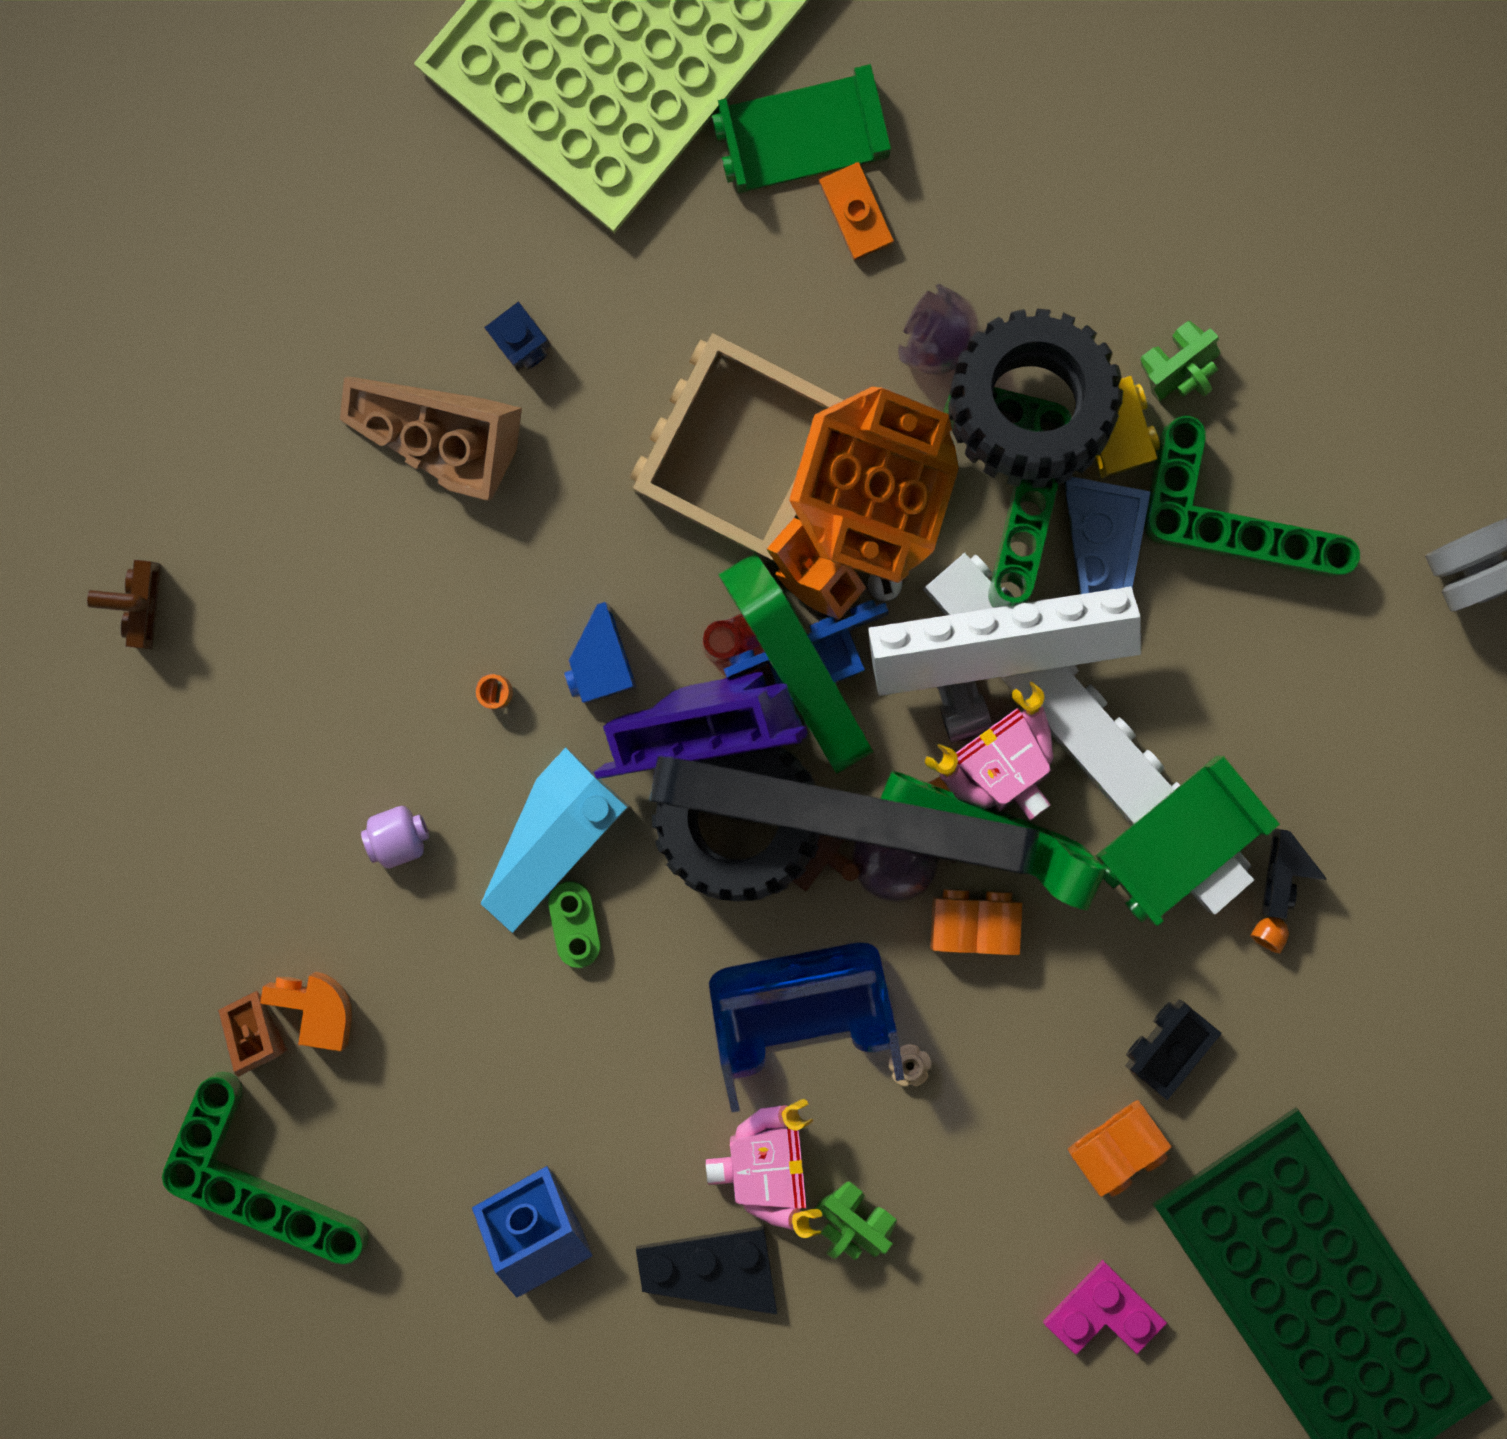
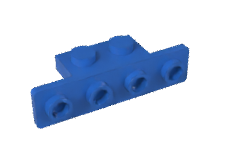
(830, 641)

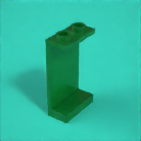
(802, 132)
(1185, 839)

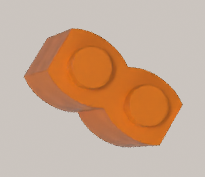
(976, 924)
(1120, 1149)

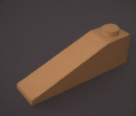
(448, 435)

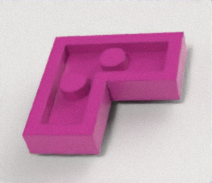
(1104, 1300)

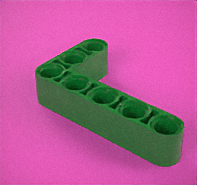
(1018, 524)
(1230, 525)
(796, 662)
(1060, 862)
(249, 1187)

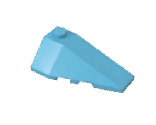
(554, 831)

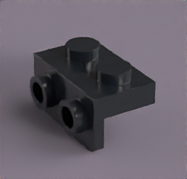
(1171, 1048)

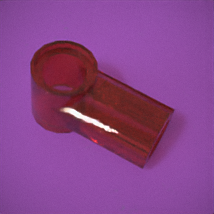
(740, 632)

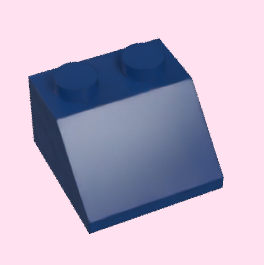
(599, 660)
(531, 1232)

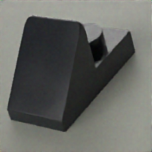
(1285, 860)

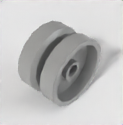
(1482, 564)

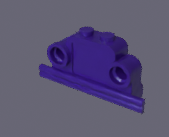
(704, 724)

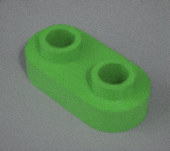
(574, 924)

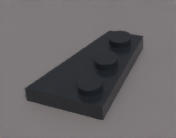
(711, 1269)

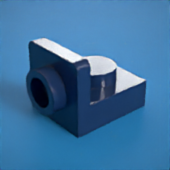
(519, 337)

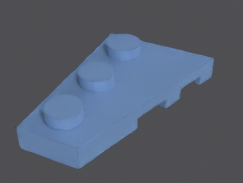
(1105, 532)

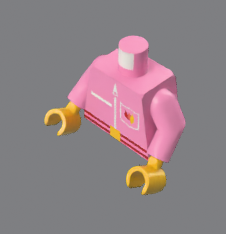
(1003, 760)
(768, 1168)

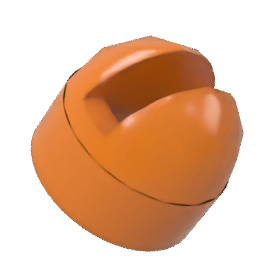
(487, 691)
(1271, 934)

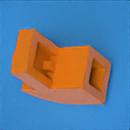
(812, 579)
(324, 1007)

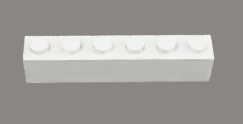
(1005, 641)

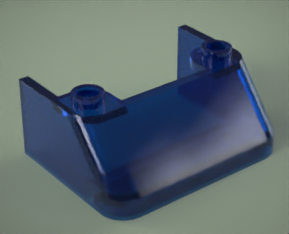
(801, 1000)

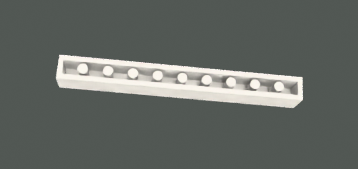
(1086, 731)

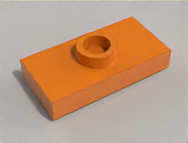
(856, 211)

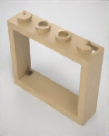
(666, 431)

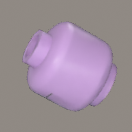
(395, 837)

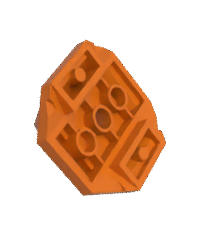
(911, 472)

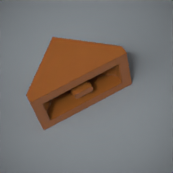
(250, 1034)

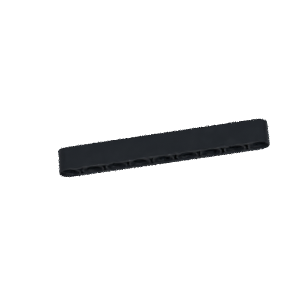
(844, 815)

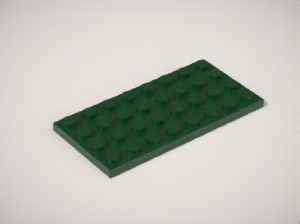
(1320, 1291)

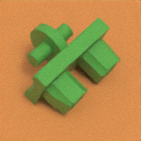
(1187, 368)
(868, 1234)

